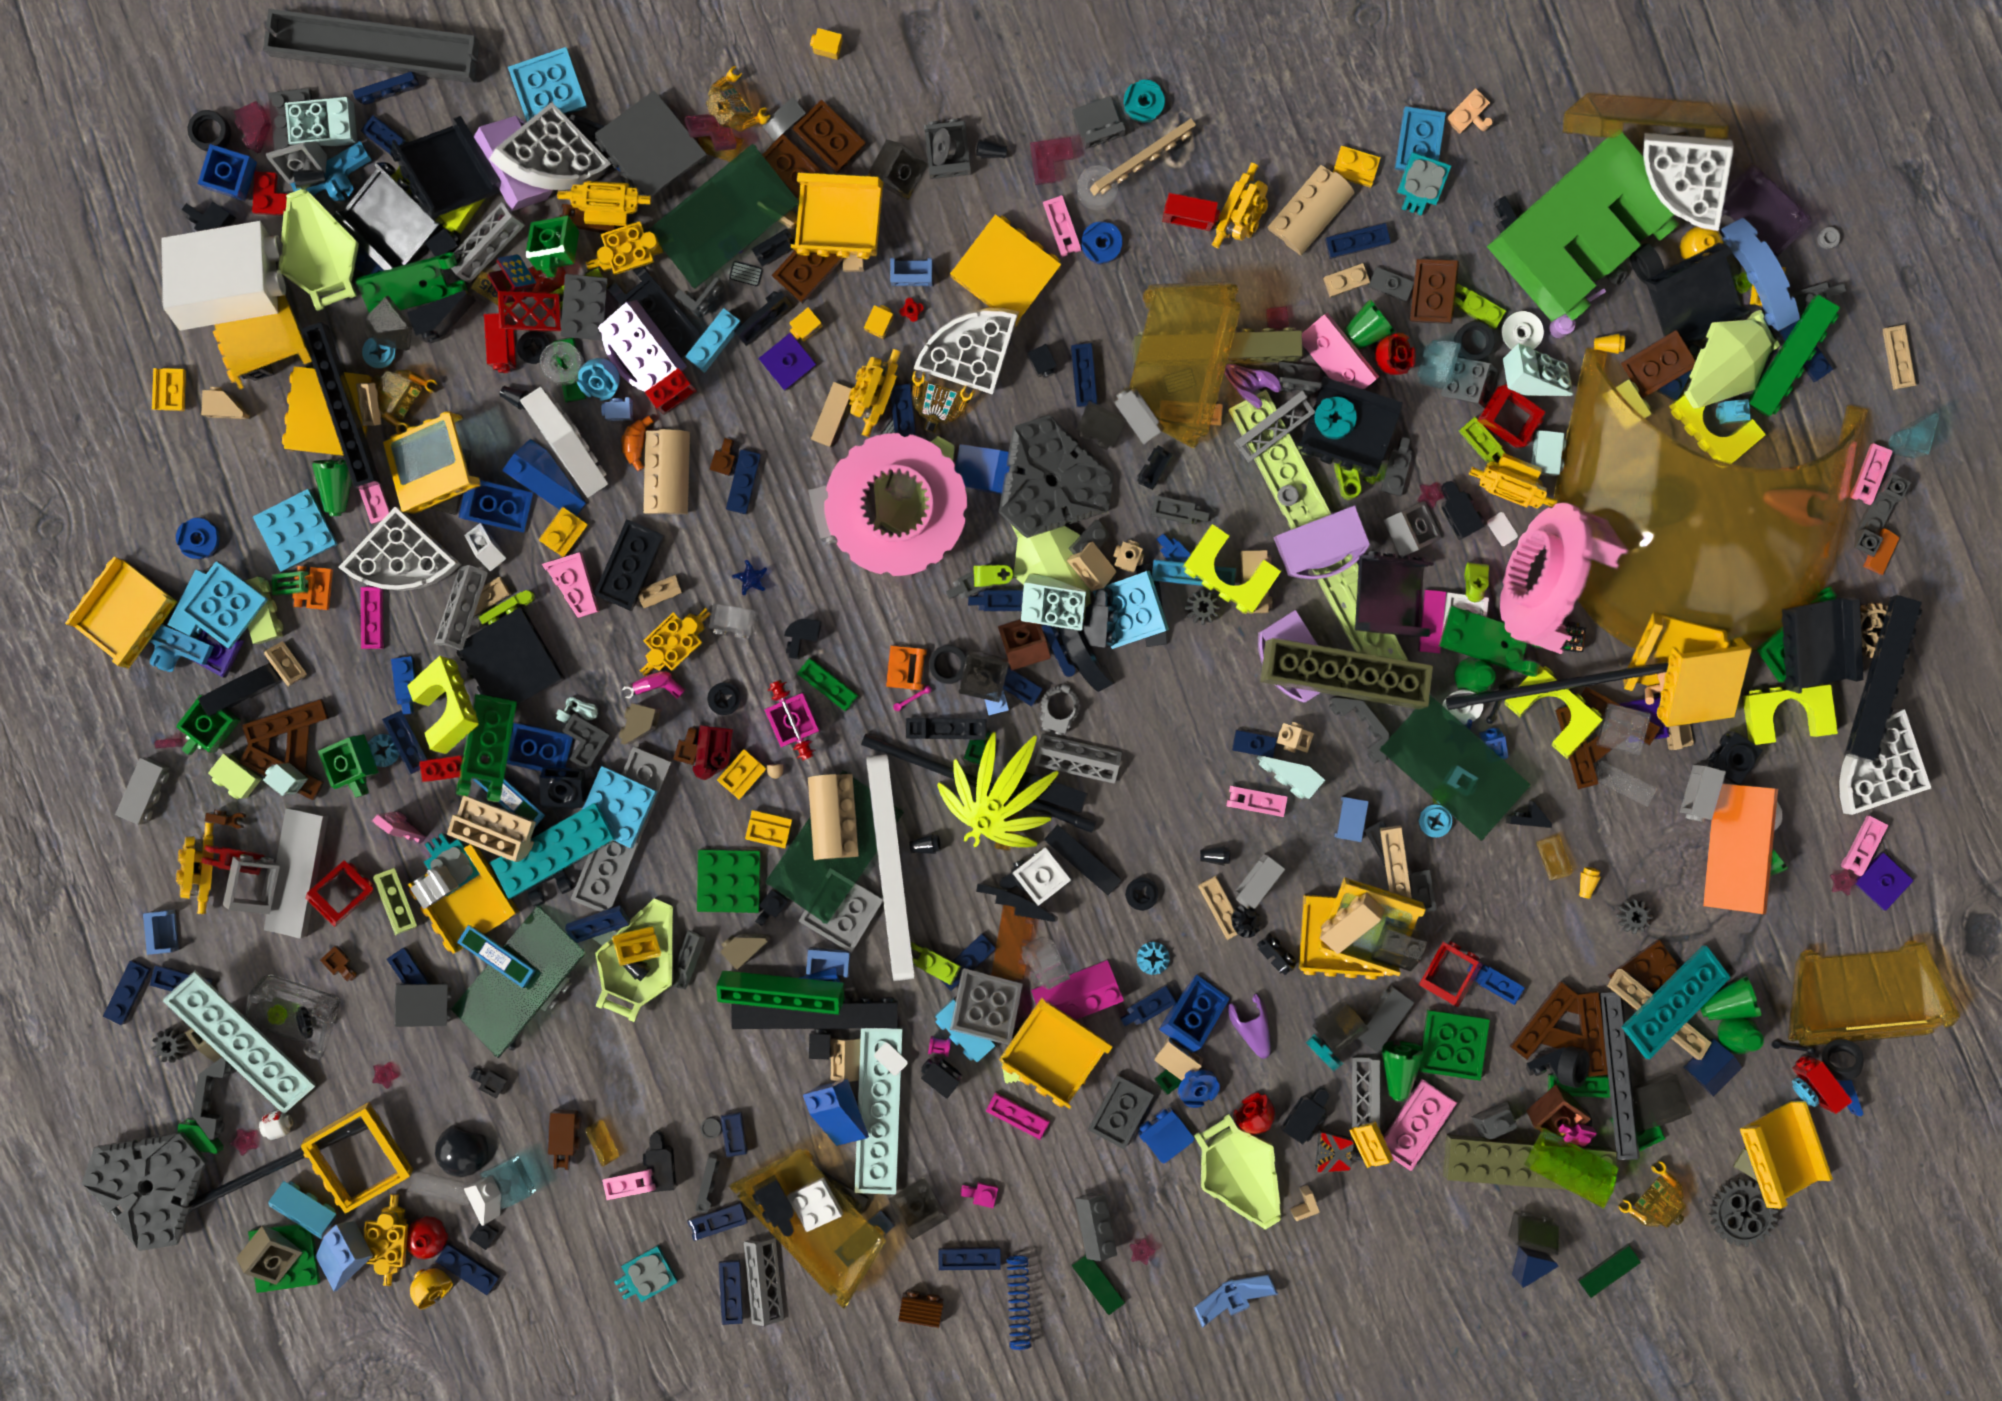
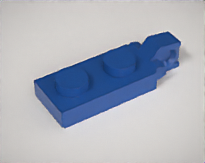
(1173, 549)
(403, 675)
(1498, 984)

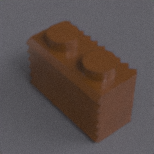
(921, 1309)

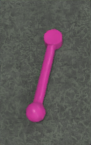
(897, 707)

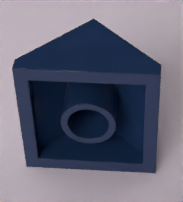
(1714, 1069)
(1531, 1266)

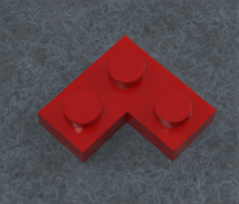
(265, 196)

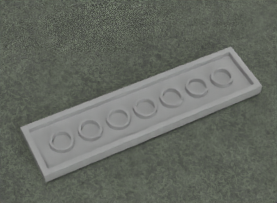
(608, 866)

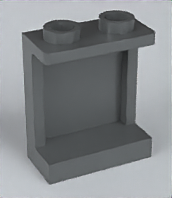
(959, 164)
(421, 1005)

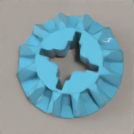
(374, 361)
(391, 752)
(1444, 817)
(1147, 950)
(1805, 1092)

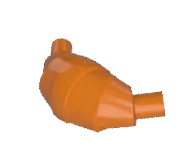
(633, 441)

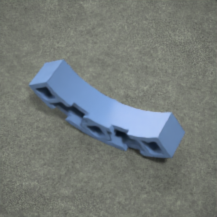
(1763, 272)

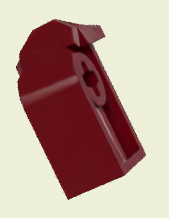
(712, 743)

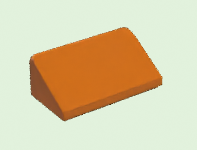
(1880, 560)

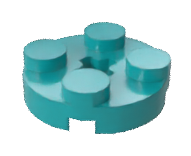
(1134, 108)
(1325, 424)
(1324, 1052)

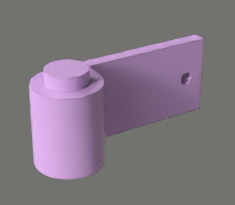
(1563, 325)

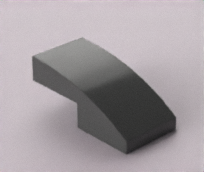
(784, 119)

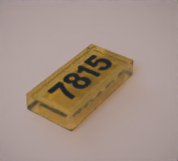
(485, 288)

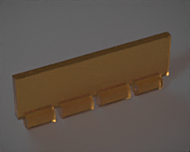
(1009, 943)

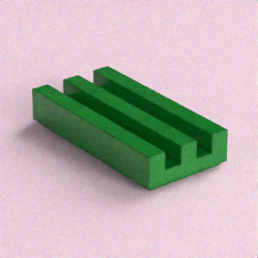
(301, 582)

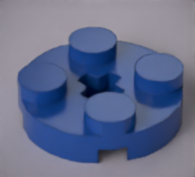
(1103, 231)
(188, 545)
(1194, 1080)

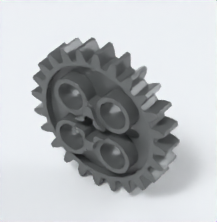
(1724, 1210)

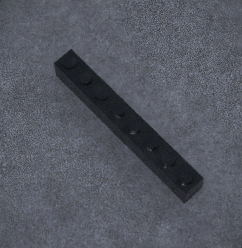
(341, 406)
(1883, 678)
(852, 1015)

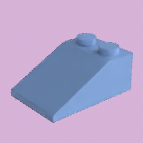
(342, 1253)

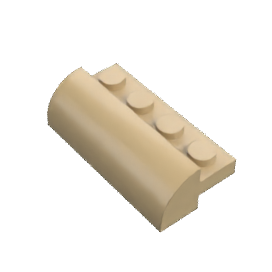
(1311, 209)
(666, 472)
(833, 816)
(492, 829)

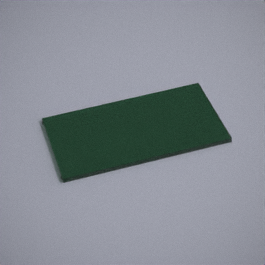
(724, 216)
(1455, 768)
(825, 883)
(500, 1008)

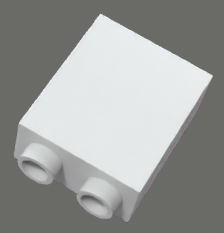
(221, 275)

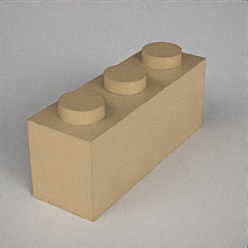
(1249, 563)
(1351, 923)

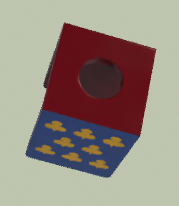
(512, 277)

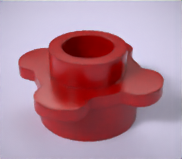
(917, 308)

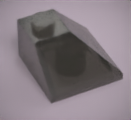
(389, 326)

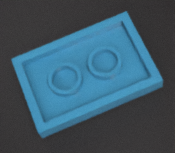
(1419, 133)

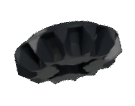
(526, 341)
(714, 696)
(1143, 903)
(1239, 916)
(304, 1022)

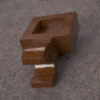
(723, 461)
(687, 749)
(220, 817)
(336, 962)

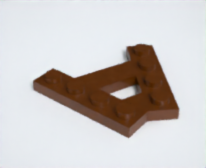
(296, 725)
(1587, 754)
(1541, 1030)

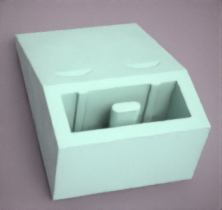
(322, 120)
(1536, 373)
(1052, 603)
(1300, 777)

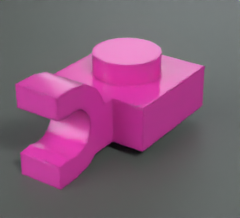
(1580, 1135)
(983, 1194)

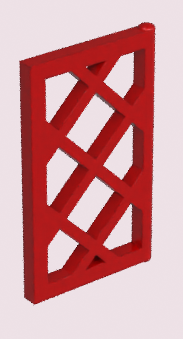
(518, 296)

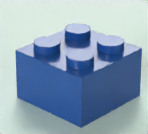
(227, 172)

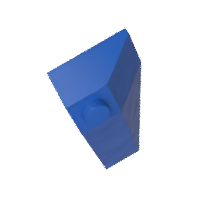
(540, 473)

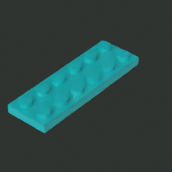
(555, 850)
(1675, 1002)

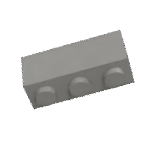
(143, 791)

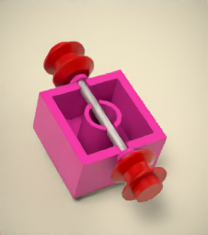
(792, 720)

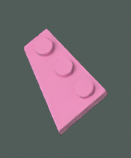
(574, 581)
(396, 825)

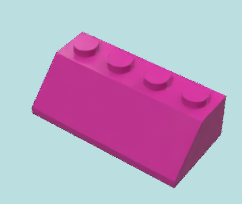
(1084, 991)

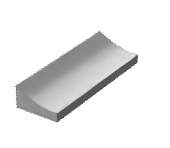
(298, 872)

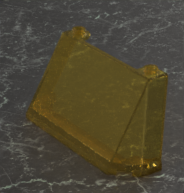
(1605, 115)
(1185, 354)
(1868, 996)
(833, 1253)

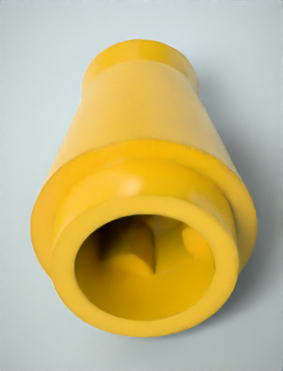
(1611, 343)
(1589, 881)

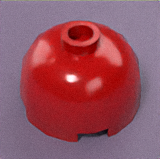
(1395, 354)
(1255, 1114)
(426, 1237)

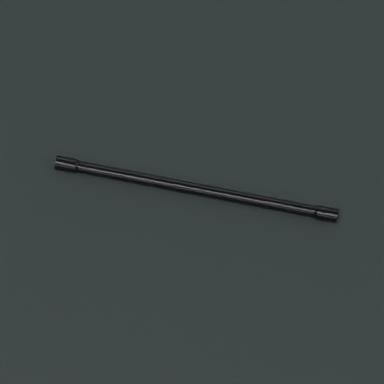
(1464, 701)
(879, 745)
(351, 1130)

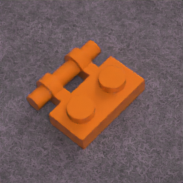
(318, 588)

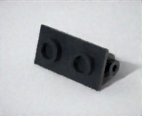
(773, 247)
(1158, 462)
(1283, 961)

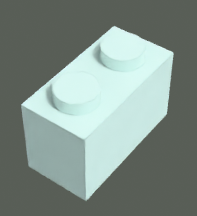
(1548, 452)
(284, 779)

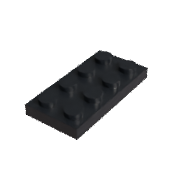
(629, 565)

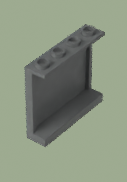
(649, 145)

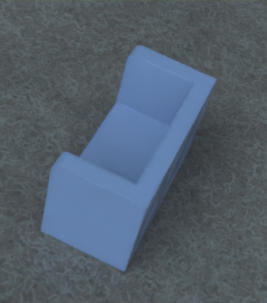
(911, 273)
(1352, 819)
(160, 931)
(825, 959)

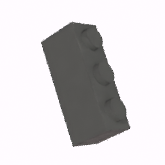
(1385, 1017)
(1096, 1226)

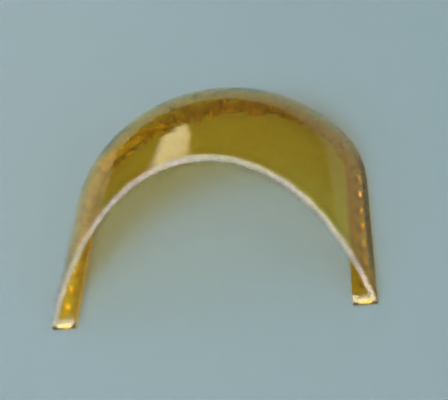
(1698, 532)

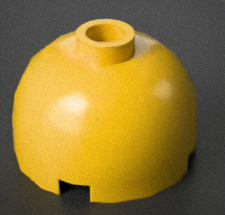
(1697, 240)
(428, 1286)

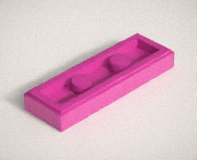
(372, 618)
(1432, 619)
(1017, 1115)

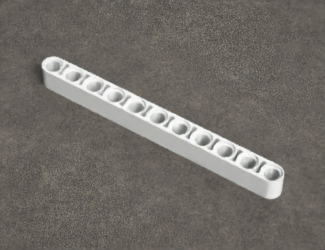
(890, 867)

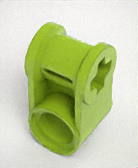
(1347, 478)
(988, 575)
(1476, 581)

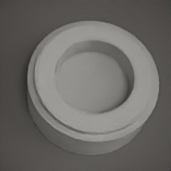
(1828, 238)
(1288, 495)

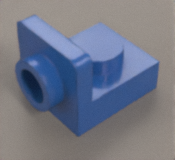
(1496, 741)

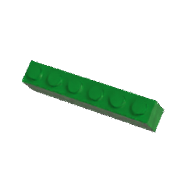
(1792, 355)
(780, 992)

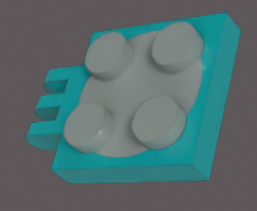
(1422, 182)
(453, 857)
(646, 1275)

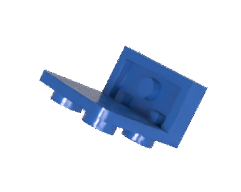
(1165, 1135)

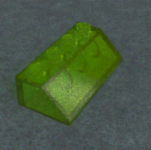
(1572, 1168)

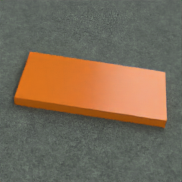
(1741, 849)

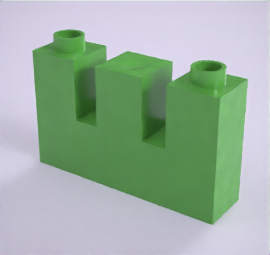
(1578, 218)

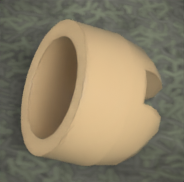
(775, 770)

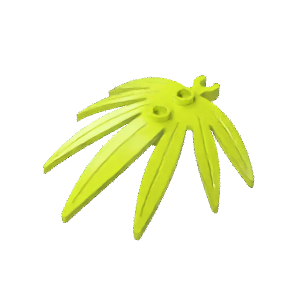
(989, 811)

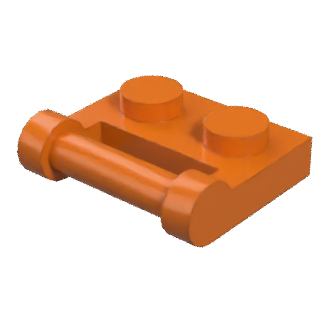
(899, 667)

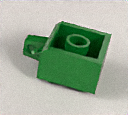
(552, 244)
(204, 730)
(349, 764)

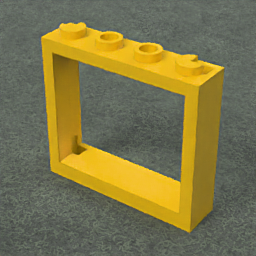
(385, 1140)

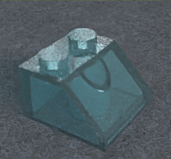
(1438, 363)
(1915, 438)
(511, 1181)

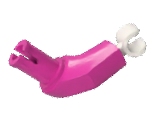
(654, 681)

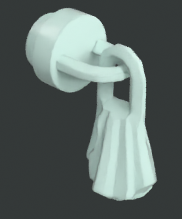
(586, 710)

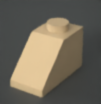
(221, 405)

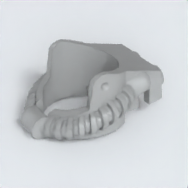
(1057, 724)

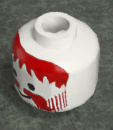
(275, 1125)

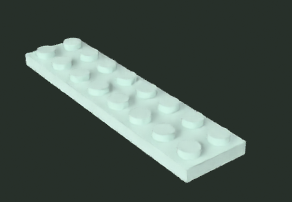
(239, 1042)
(880, 1113)

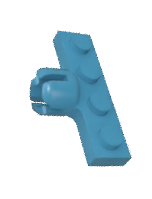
(338, 170)
(173, 644)

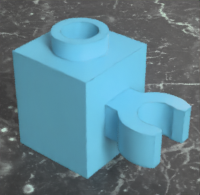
(1733, 412)

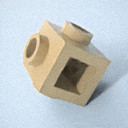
(1122, 561)
(1295, 737)

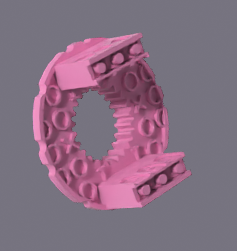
(1570, 540)
(909, 552)

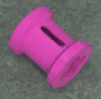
(939, 1046)

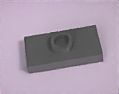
(1391, 284)

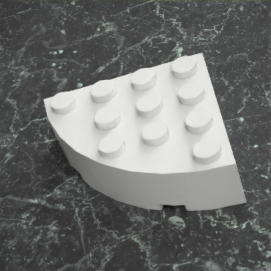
(550, 153)
(1689, 175)
(970, 348)
(565, 440)
(399, 556)
(1891, 776)

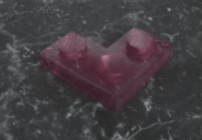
(708, 126)
(1047, 152)

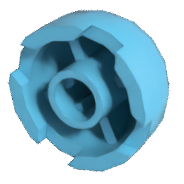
(598, 378)

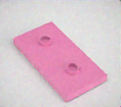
(1337, 353)
(1417, 1123)

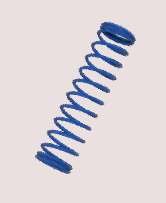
(1023, 1260)

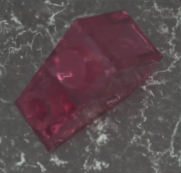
(254, 124)

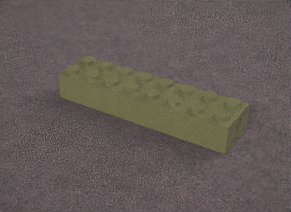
(1255, 347)
(1346, 673)
(1500, 1161)

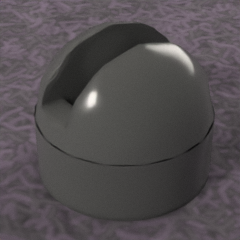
(1617, 276)

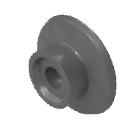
(942, 147)

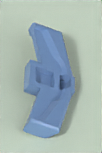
(1234, 1297)

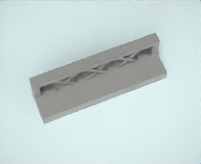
(486, 245)
(1281, 412)
(461, 607)
(1079, 755)
(1373, 1091)
(759, 1283)

